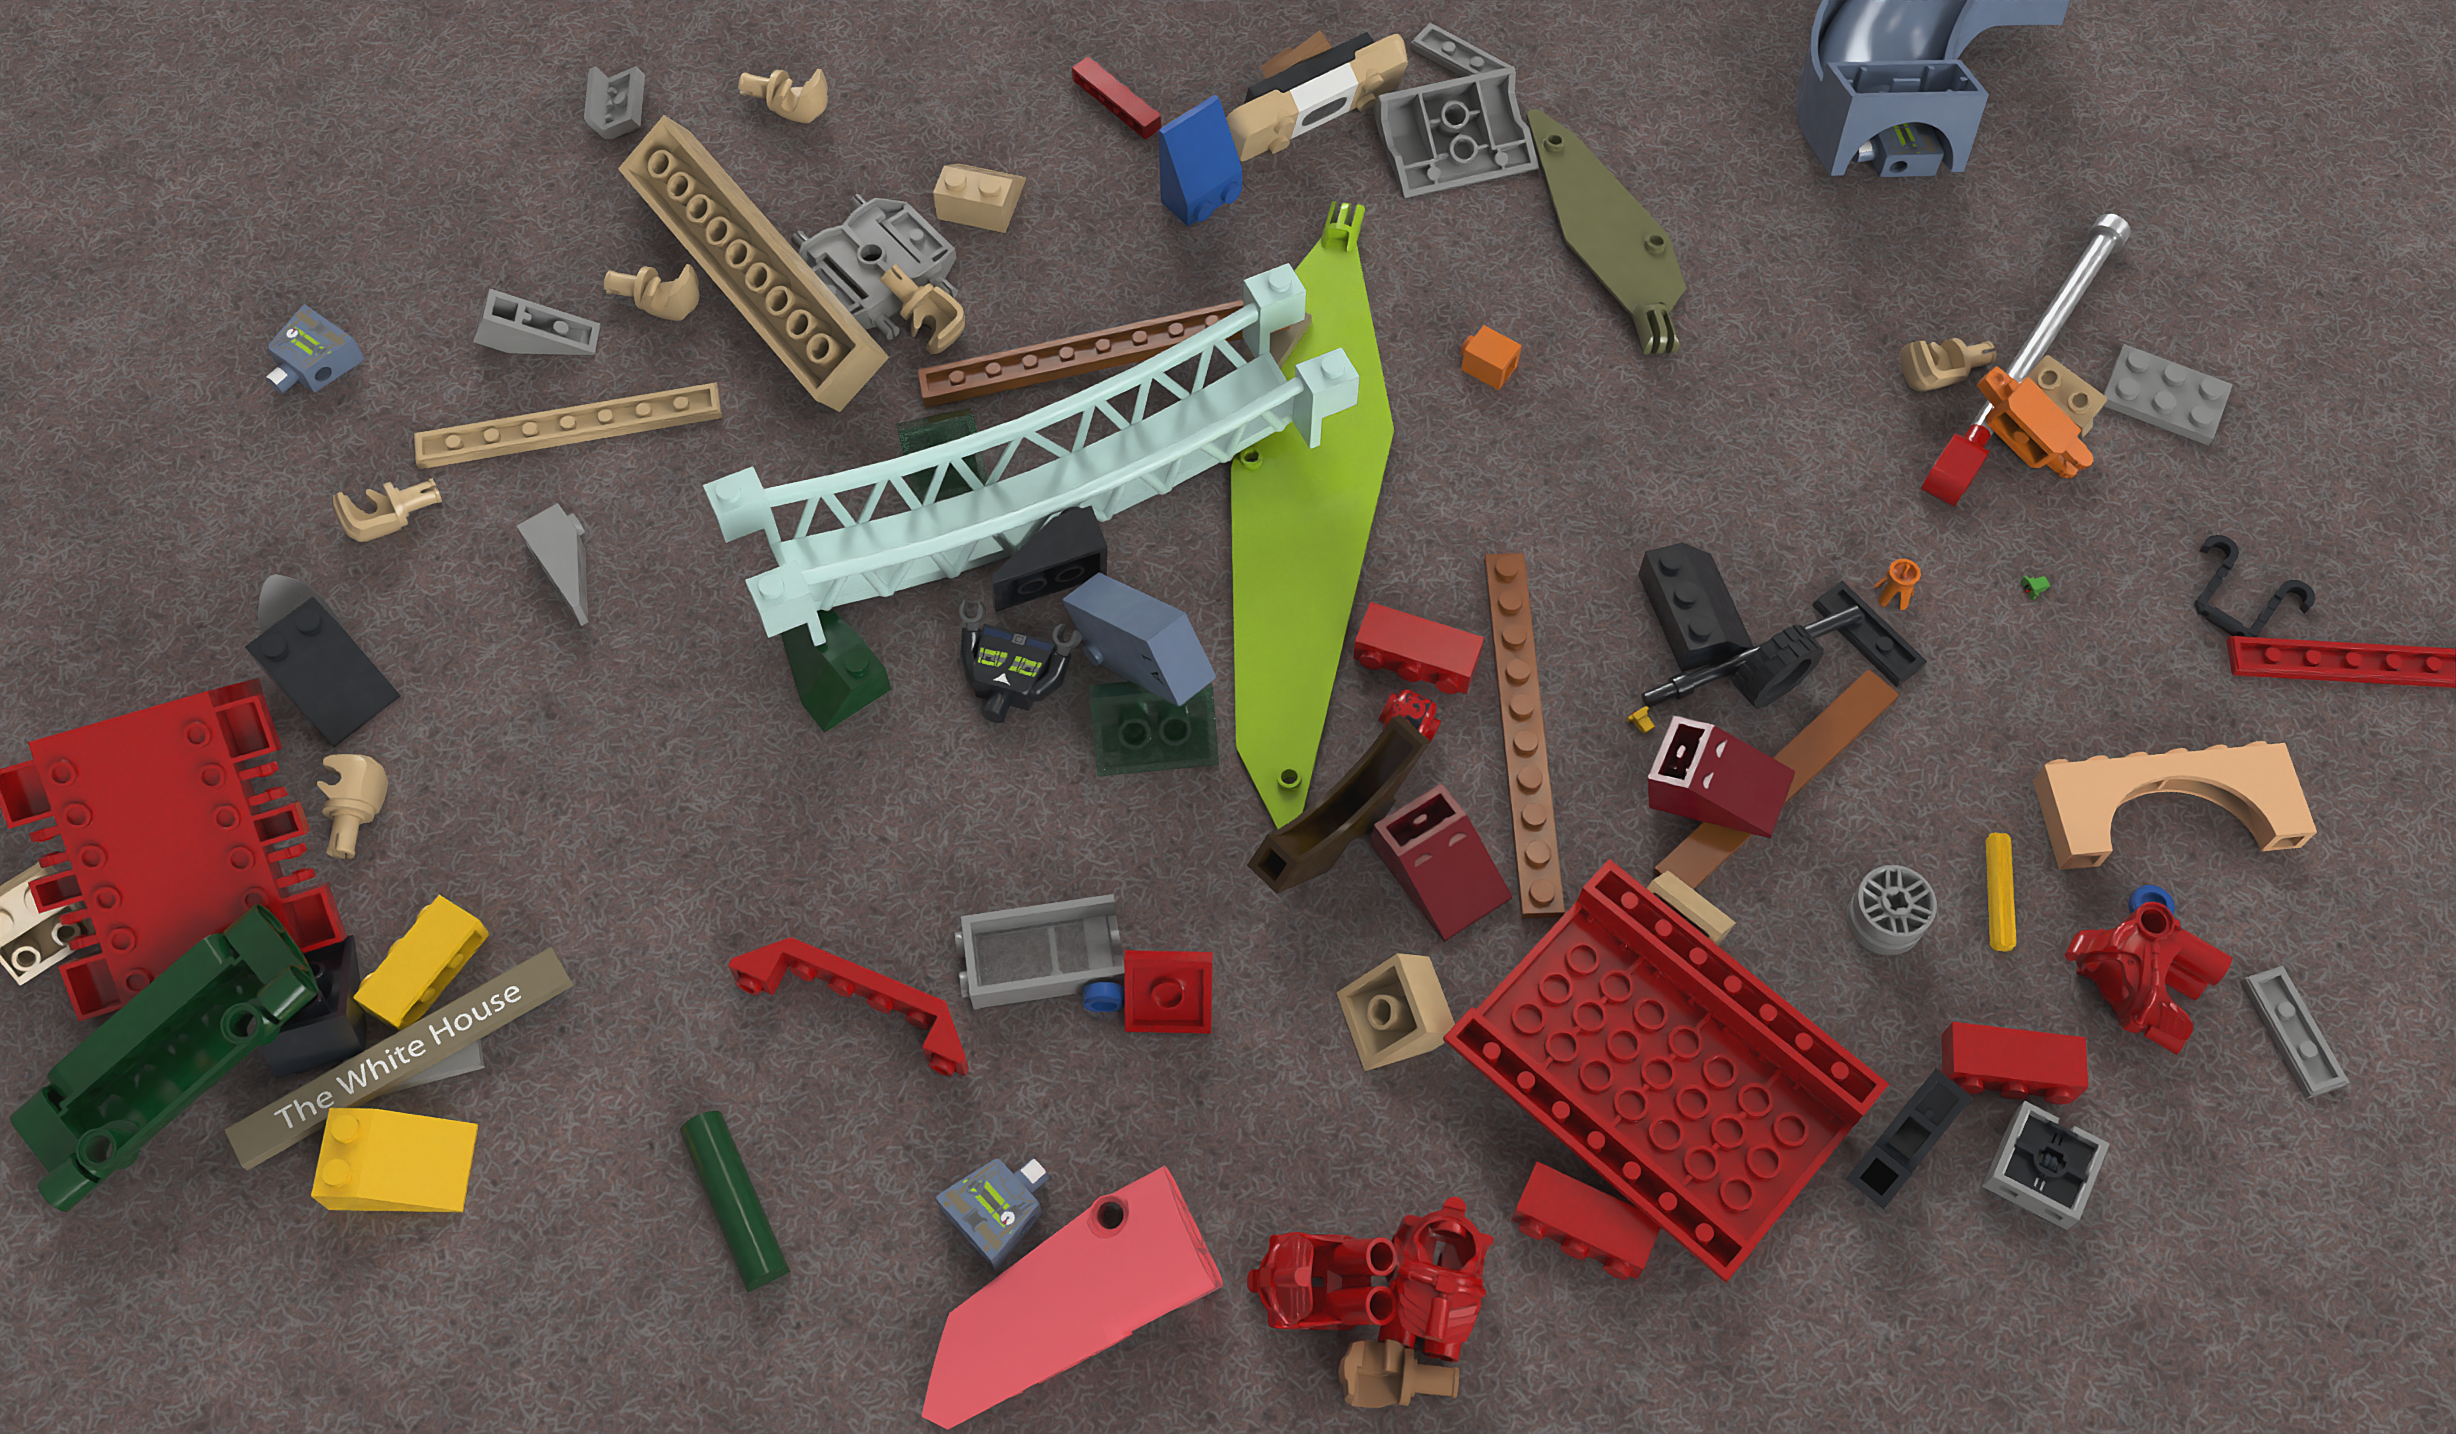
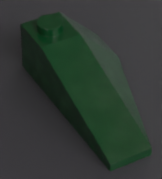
(836, 675)

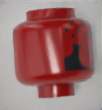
(1415, 709)

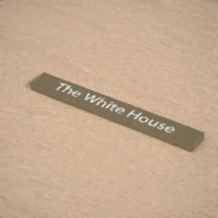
(398, 1058)

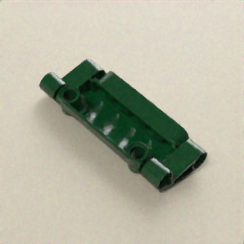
(162, 1053)

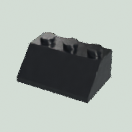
(1692, 605)

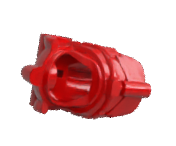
(2137, 962)
(1347, 1290)
(1441, 1298)

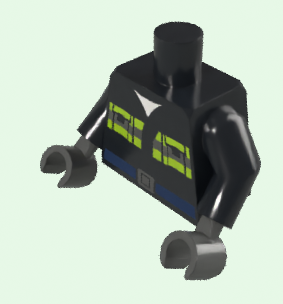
(1011, 665)

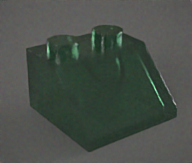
(934, 431)

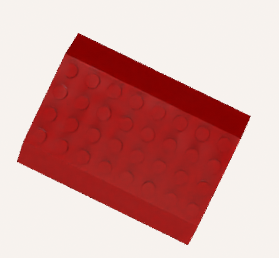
(1668, 1068)

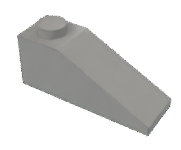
(531, 328)
(561, 554)

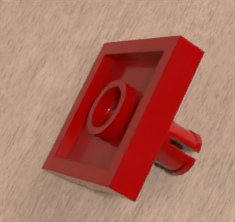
(1168, 991)

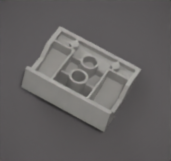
(1455, 133)

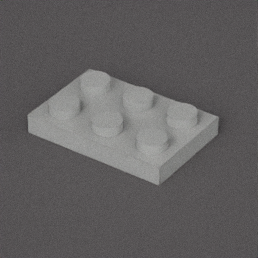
(2166, 394)

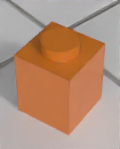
(1490, 356)

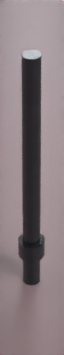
(1684, 684)

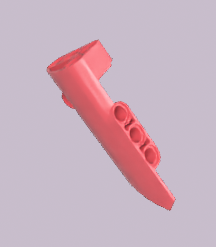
(1071, 1299)

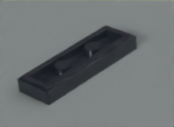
(1872, 635)

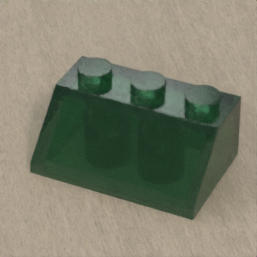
(1147, 733)

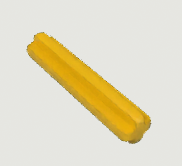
(2000, 892)

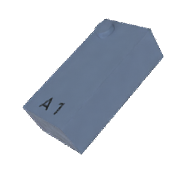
(1139, 638)

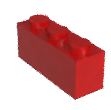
(1417, 649)
(2015, 1062)
(1586, 1222)

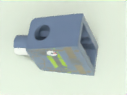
(1903, 151)
(311, 352)
(994, 1207)

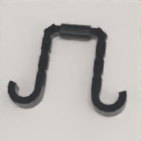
(2226, 621)

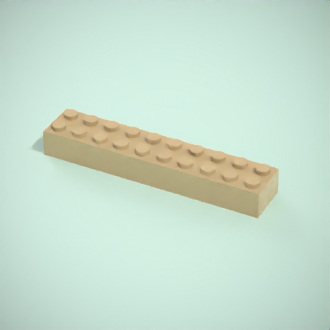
(753, 264)

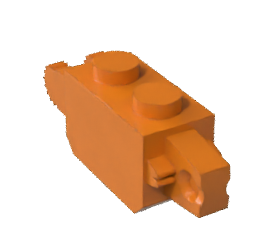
(2033, 424)

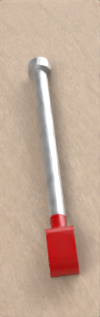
(1966, 454)

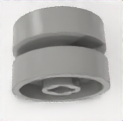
(1891, 910)

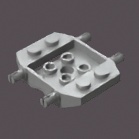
(881, 229)

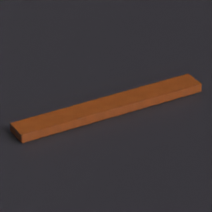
(1805, 754)

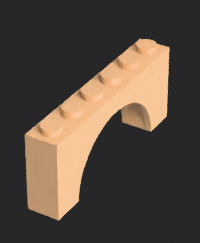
(2248, 781)

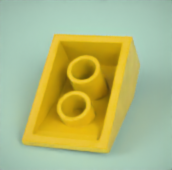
(393, 1162)

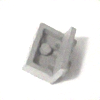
(615, 102)

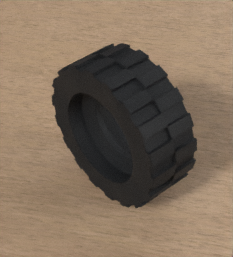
(1778, 666)

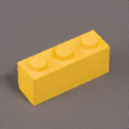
(421, 964)

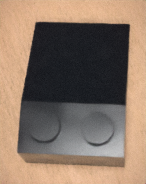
(1053, 560)
(322, 671)
(331, 1023)

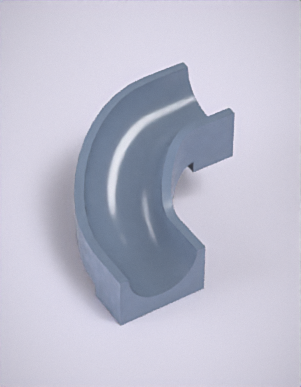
(1899, 65)

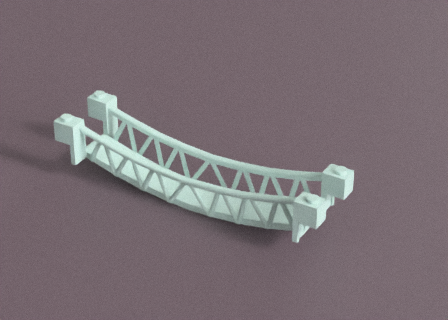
(1004, 515)

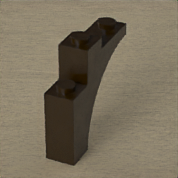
(1346, 812)

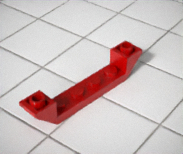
(766, 966)

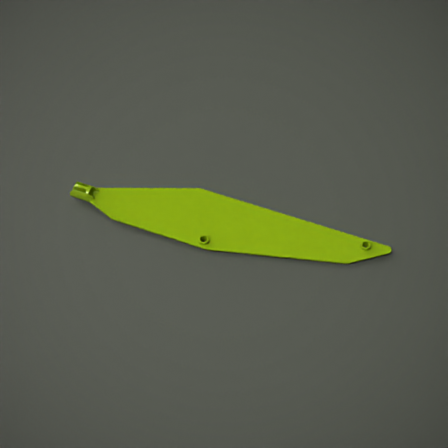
(1305, 534)

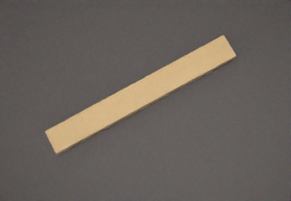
(567, 425)

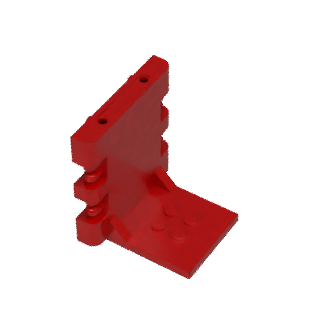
(163, 838)

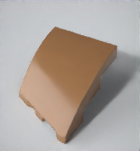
(1288, 58)

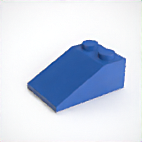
(1198, 163)

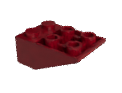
(1717, 779)
(1440, 862)

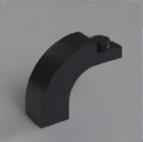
(1909, 1138)

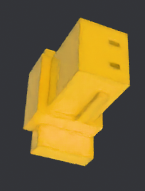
(1641, 720)

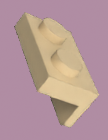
(2068, 392)

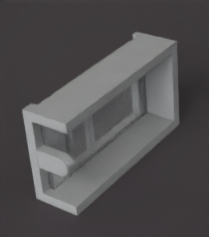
(1039, 951)

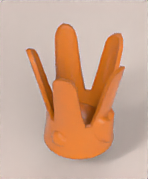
(1900, 577)

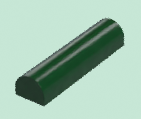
(733, 1200)

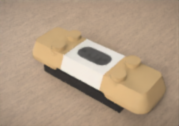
(1316, 93)

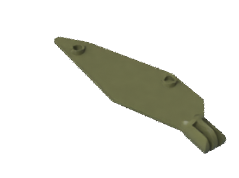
(1611, 233)

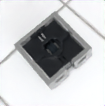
(2046, 1165)

